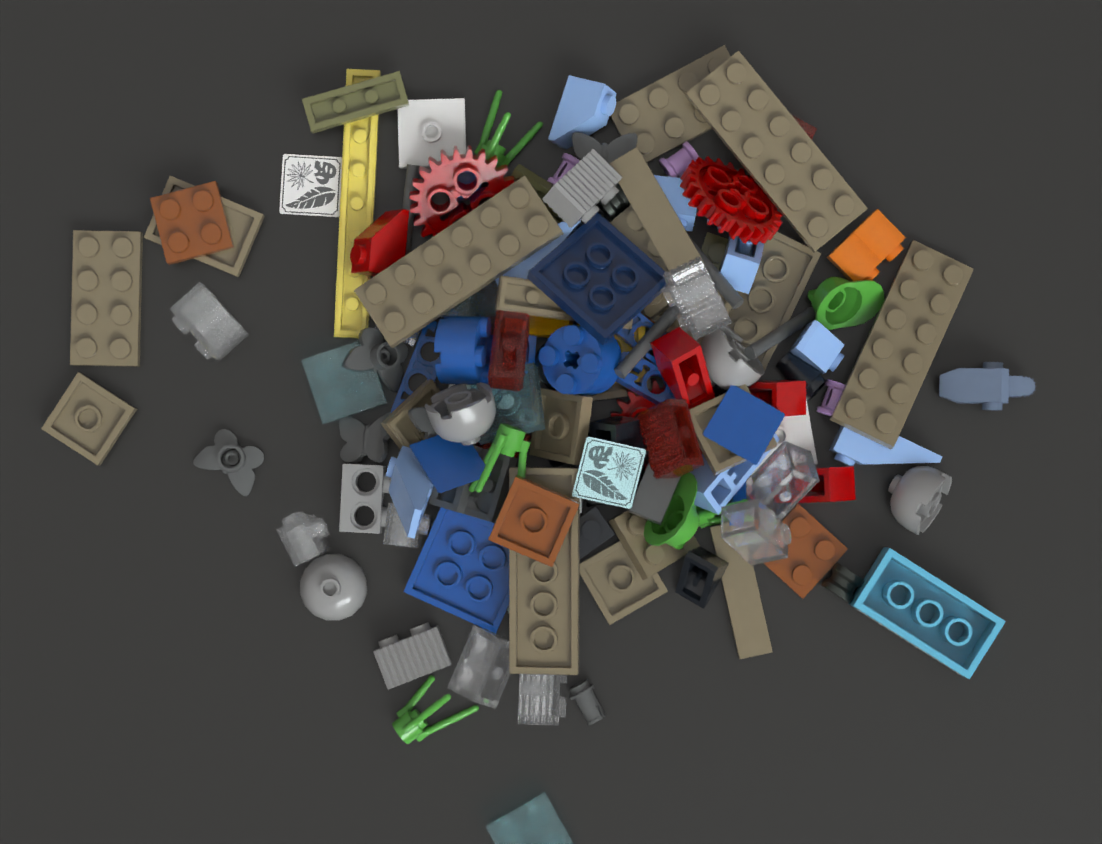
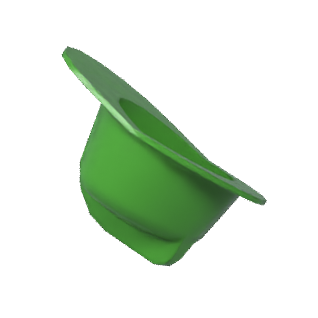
(845, 302)
(680, 518)

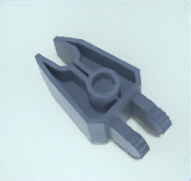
(984, 386)

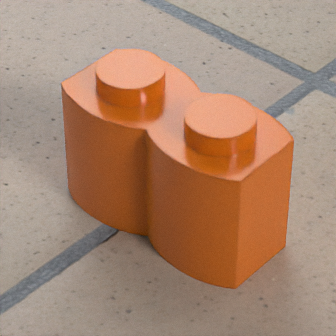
(867, 247)

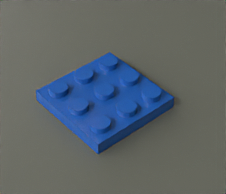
(463, 570)

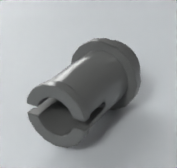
(587, 702)

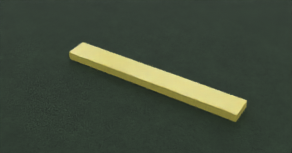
(356, 211)

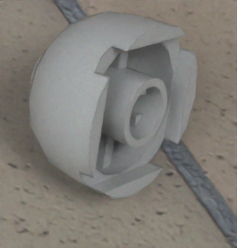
(727, 360)
(462, 413)
(918, 496)
(333, 587)

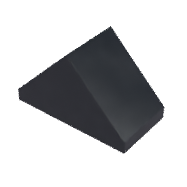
(700, 576)

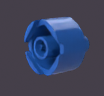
(463, 349)
(578, 362)

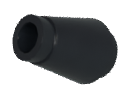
(797, 369)

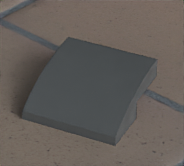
(483, 504)

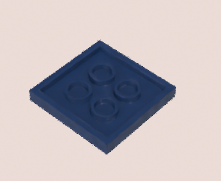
(599, 278)

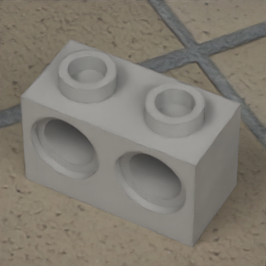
(353, 498)

